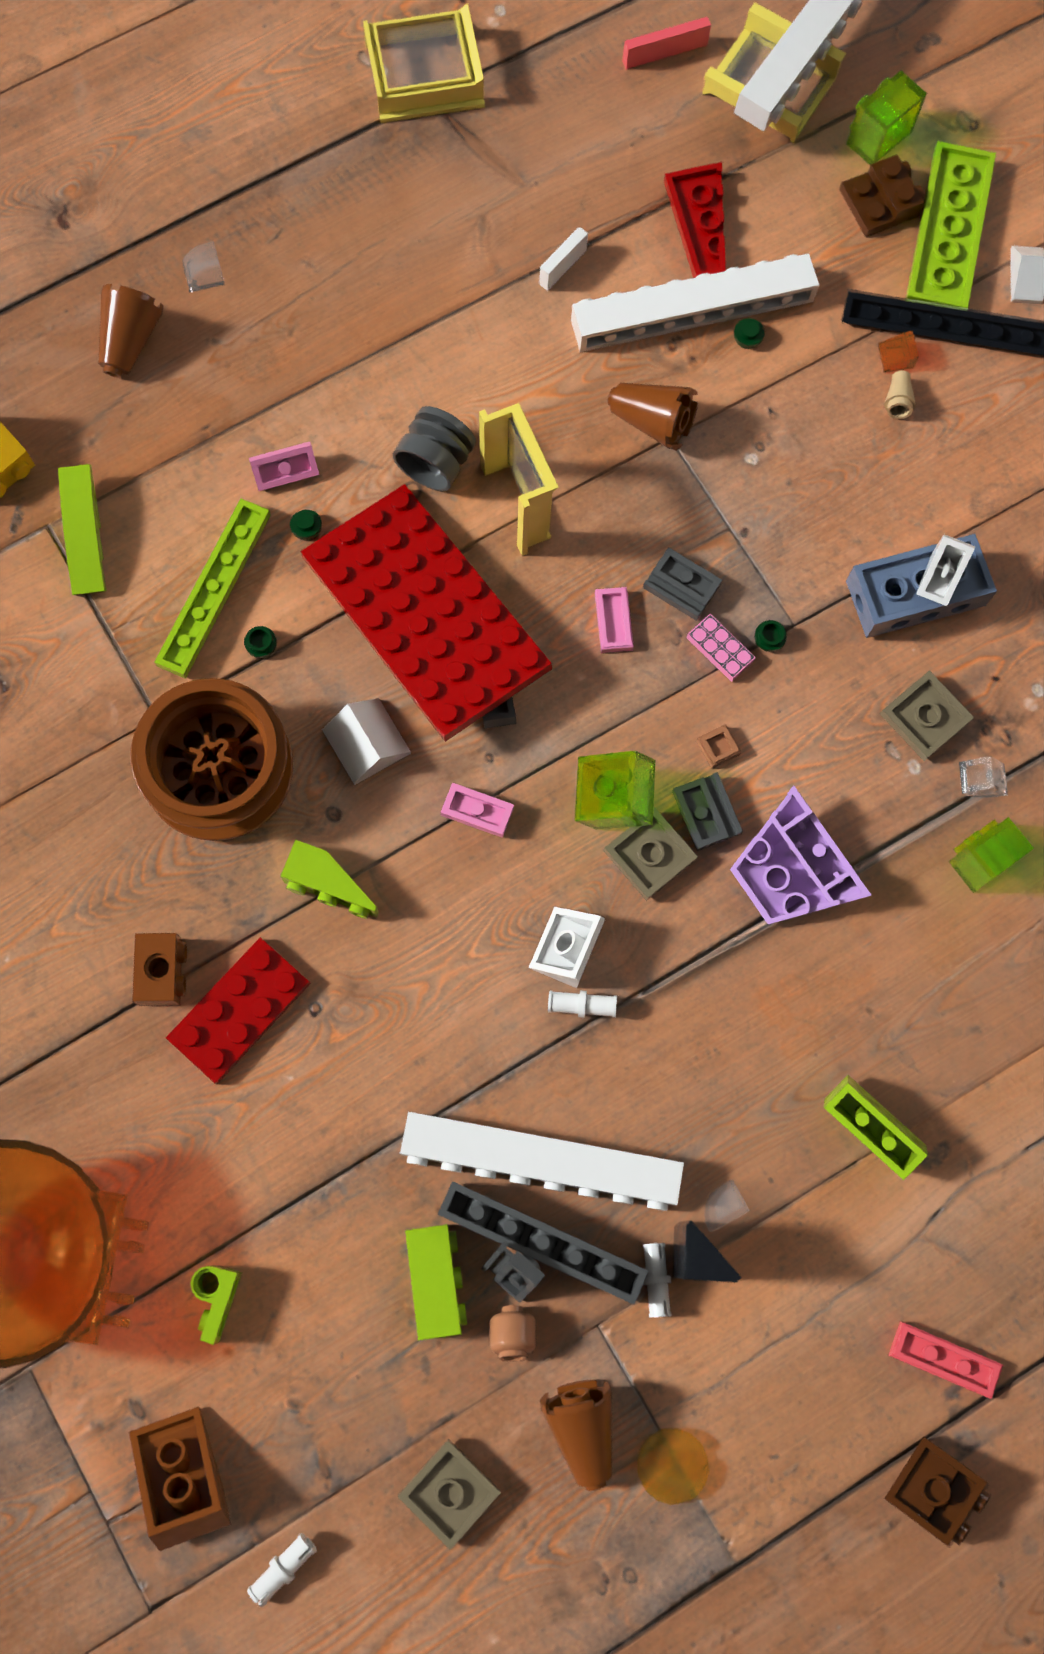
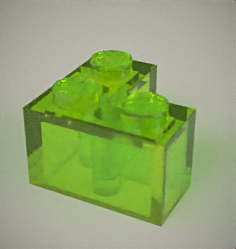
(989, 853)

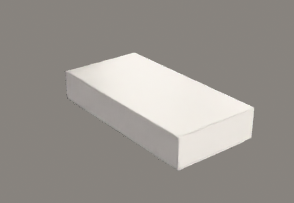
(563, 258)

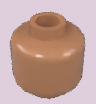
(512, 1334)

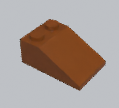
(178, 1479)

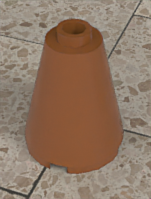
(125, 327)
(656, 410)
(583, 1430)

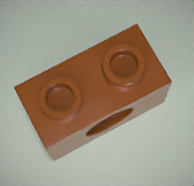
(148, 952)

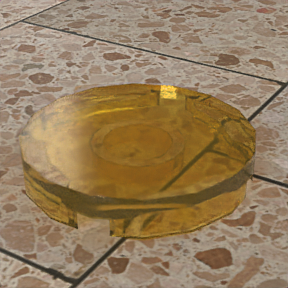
(672, 1466)

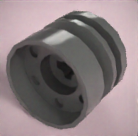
(434, 448)

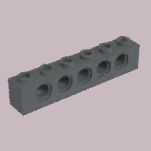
(543, 1242)

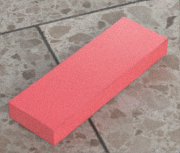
(666, 42)
(945, 1360)

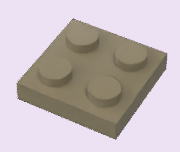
(926, 715)
(650, 855)
(449, 1494)

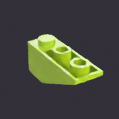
(318, 873)

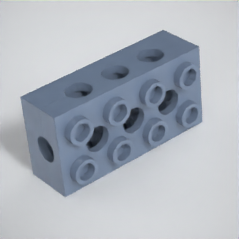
(901, 577)

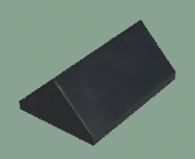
(697, 1257)

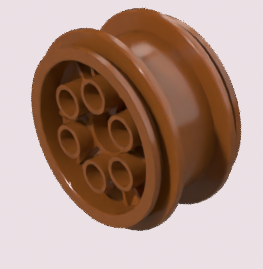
(175, 722)

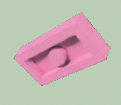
(284, 466)
(477, 810)

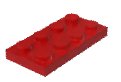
(238, 1010)

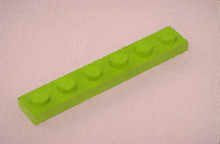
(212, 588)

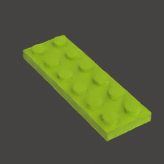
(951, 225)

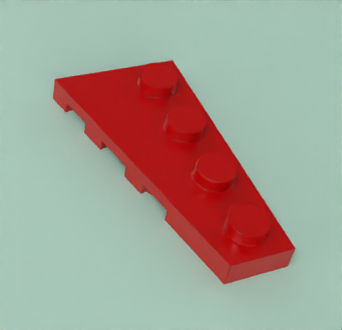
(699, 214)

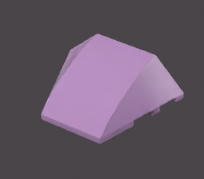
(795, 865)

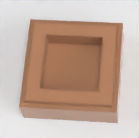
(718, 746)

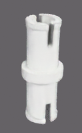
(582, 1004)
(657, 1280)
(281, 1570)

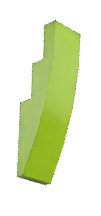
(81, 529)

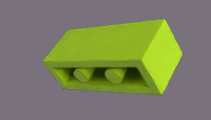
(875, 1127)
(435, 1282)

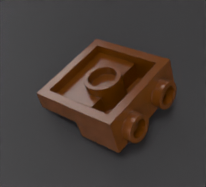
(883, 196)
(938, 1493)

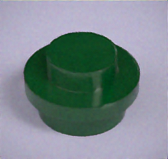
(749, 333)
(306, 525)
(770, 636)
(260, 642)

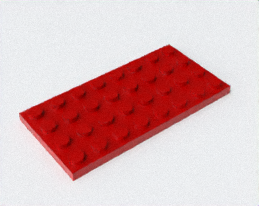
(426, 612)

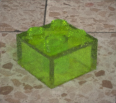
(885, 117)
(615, 790)

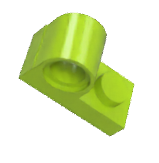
(214, 1320)

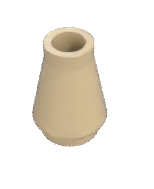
(900, 397)

